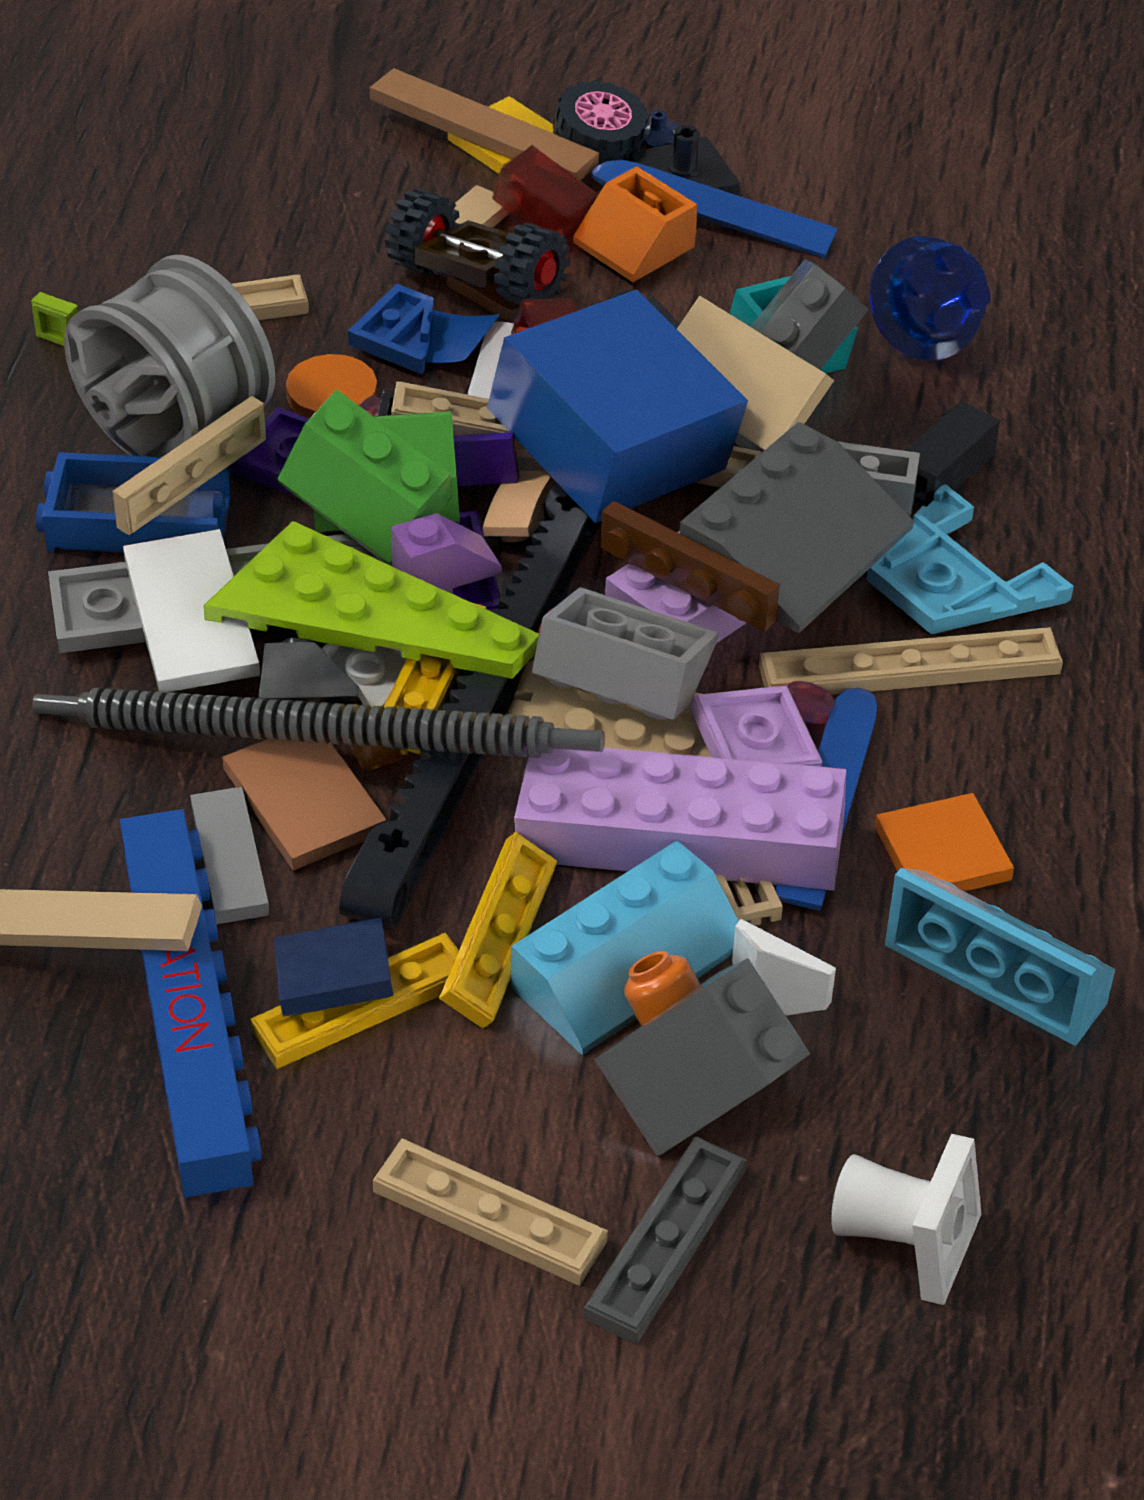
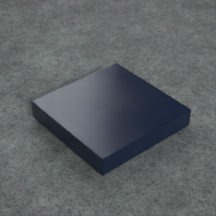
(332, 967)

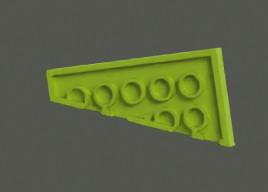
(363, 603)

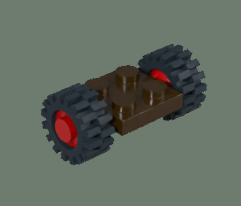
(432, 242)

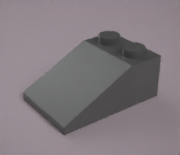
(702, 1056)

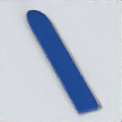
(736, 211)
(841, 747)

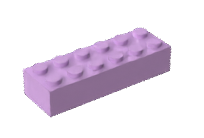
(730, 813)

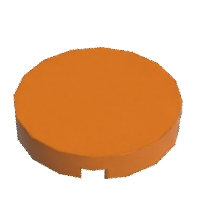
(321, 375)

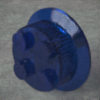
(928, 297)

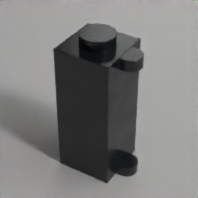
(953, 450)

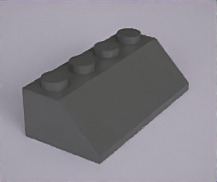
(809, 318)

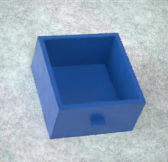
(616, 404)

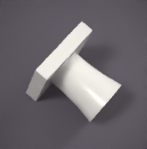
(930, 1214)

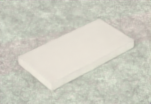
(170, 587)

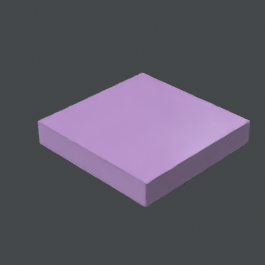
(754, 726)

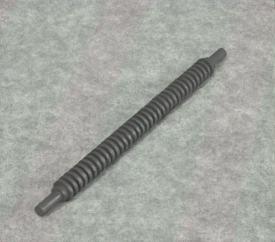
(319, 722)

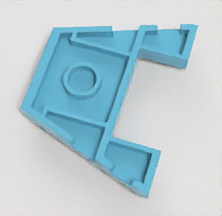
(947, 585)

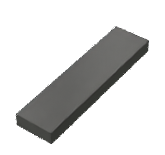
(665, 1240)

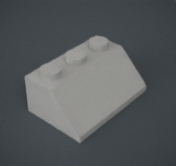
(623, 653)

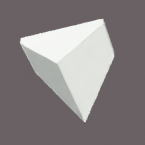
(792, 976)

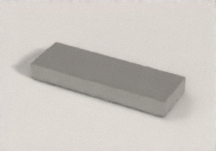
(229, 855)

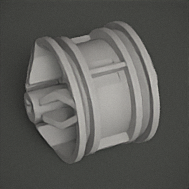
(168, 356)

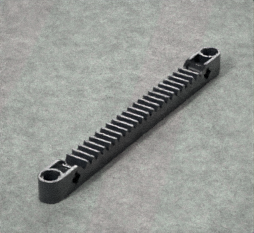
(402, 848)

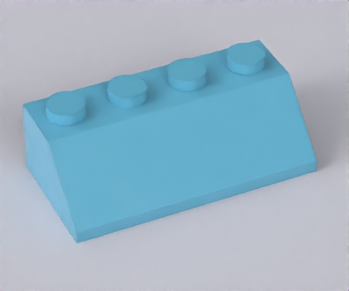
(996, 955)
(581, 959)

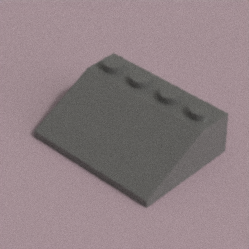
(802, 520)

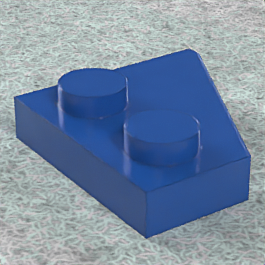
(397, 328)

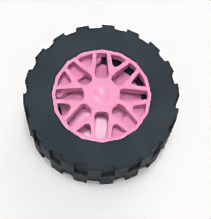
(602, 119)

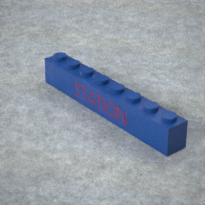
(192, 1016)

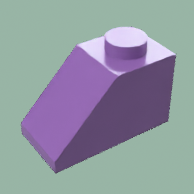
(442, 552)

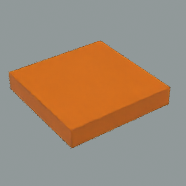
(947, 841)

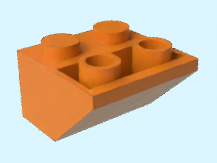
(637, 224)

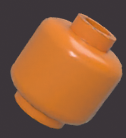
(658, 983)

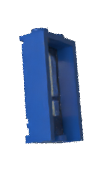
(82, 509)

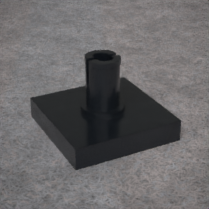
(691, 159)

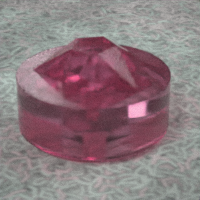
(812, 701)

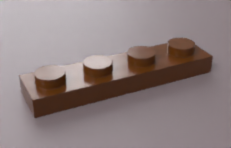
(690, 566)

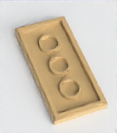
(771, 378)

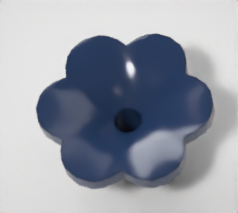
(659, 130)

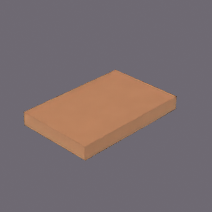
(303, 798)

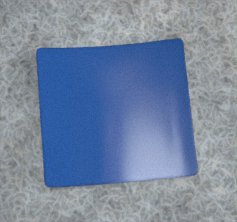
(456, 336)

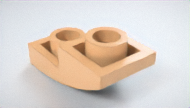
(518, 507)

